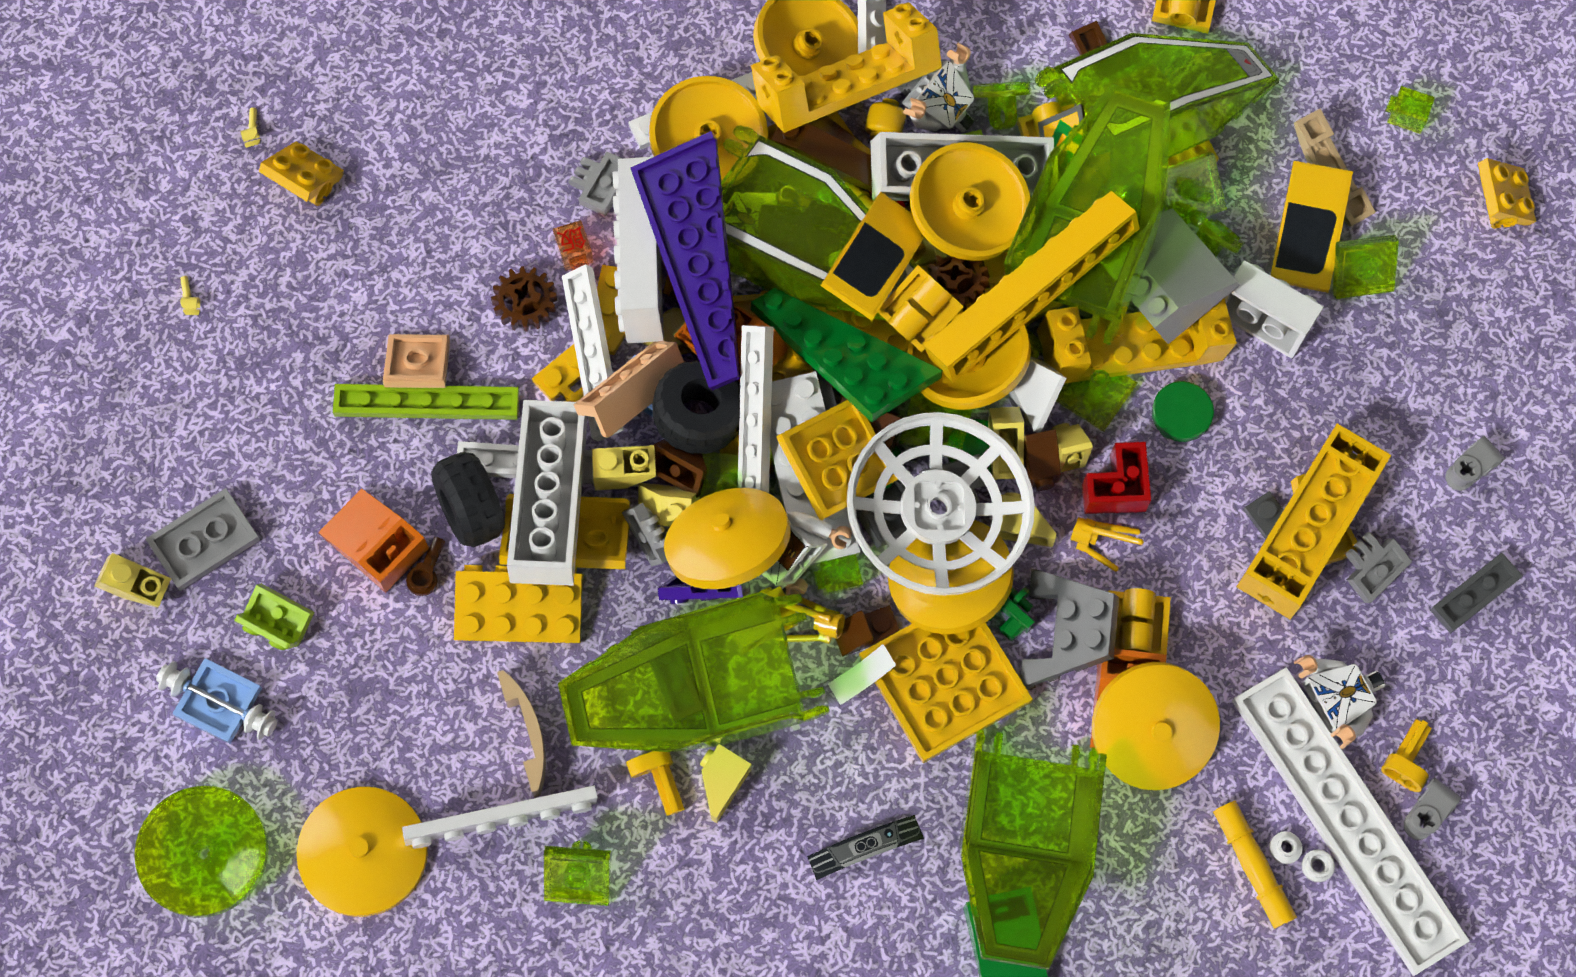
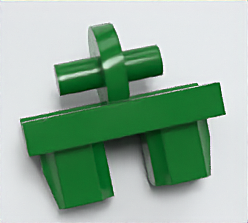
(1018, 620)

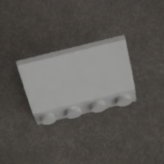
(1180, 279)

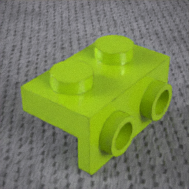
(275, 618)

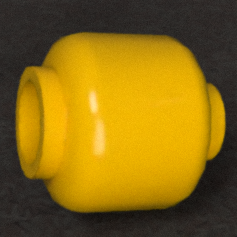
(885, 117)

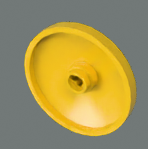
(806, 33)
(701, 107)
(969, 201)
(987, 380)
(727, 538)
(951, 612)
(1156, 725)
(357, 854)

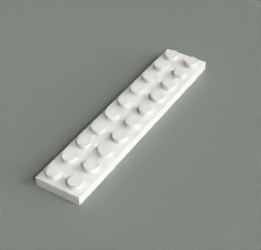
(1350, 822)

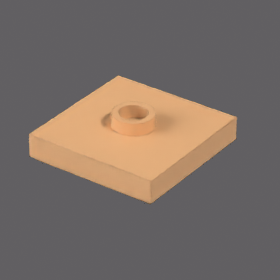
(416, 361)

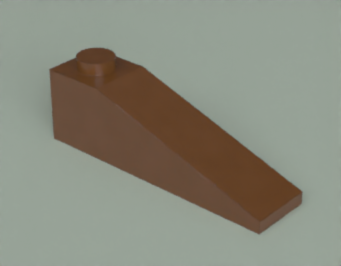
(832, 147)

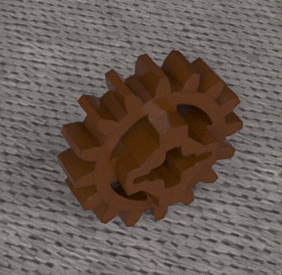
(960, 281)
(516, 288)

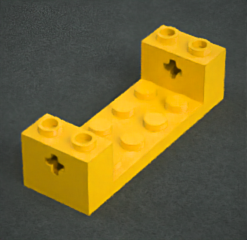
(797, 100)
(1135, 347)
(1313, 521)

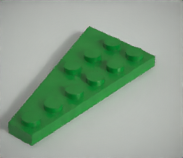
(856, 364)

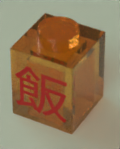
(573, 245)

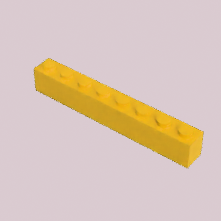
(1032, 286)

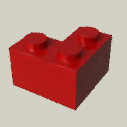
(1125, 487)

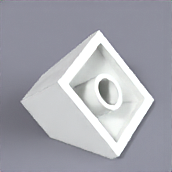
(1037, 393)

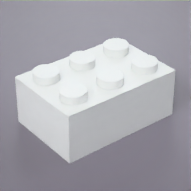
(1271, 309)

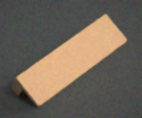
(629, 388)

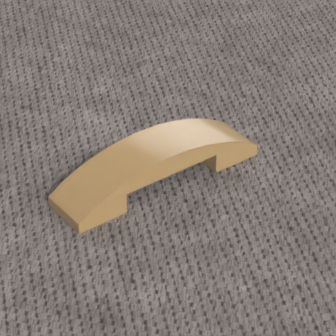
(1315, 141)
(535, 767)

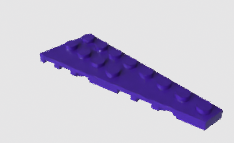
(688, 222)

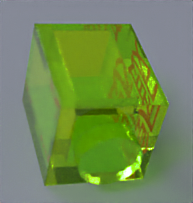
(1409, 109)
(838, 575)

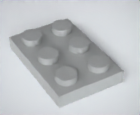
(202, 539)

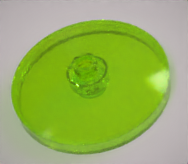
(177, 834)

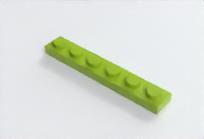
(438, 403)

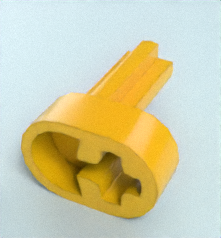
(659, 765)
(1401, 765)

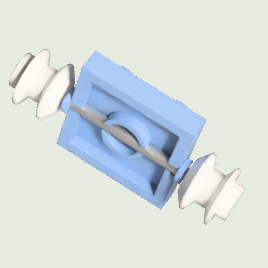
(217, 700)

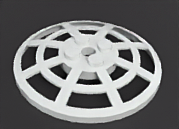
(947, 488)

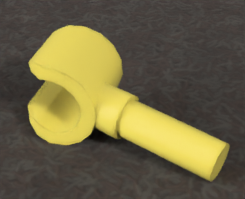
(252, 132)
(187, 302)

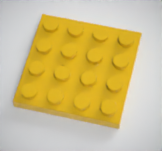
(947, 686)

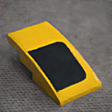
(1311, 225)
(874, 256)

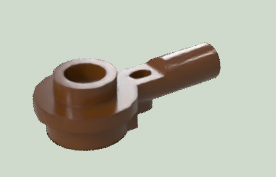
(422, 578)

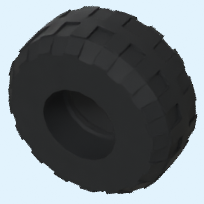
(688, 429)
(468, 499)

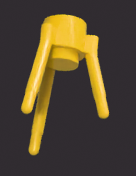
(1088, 531)
(826, 622)

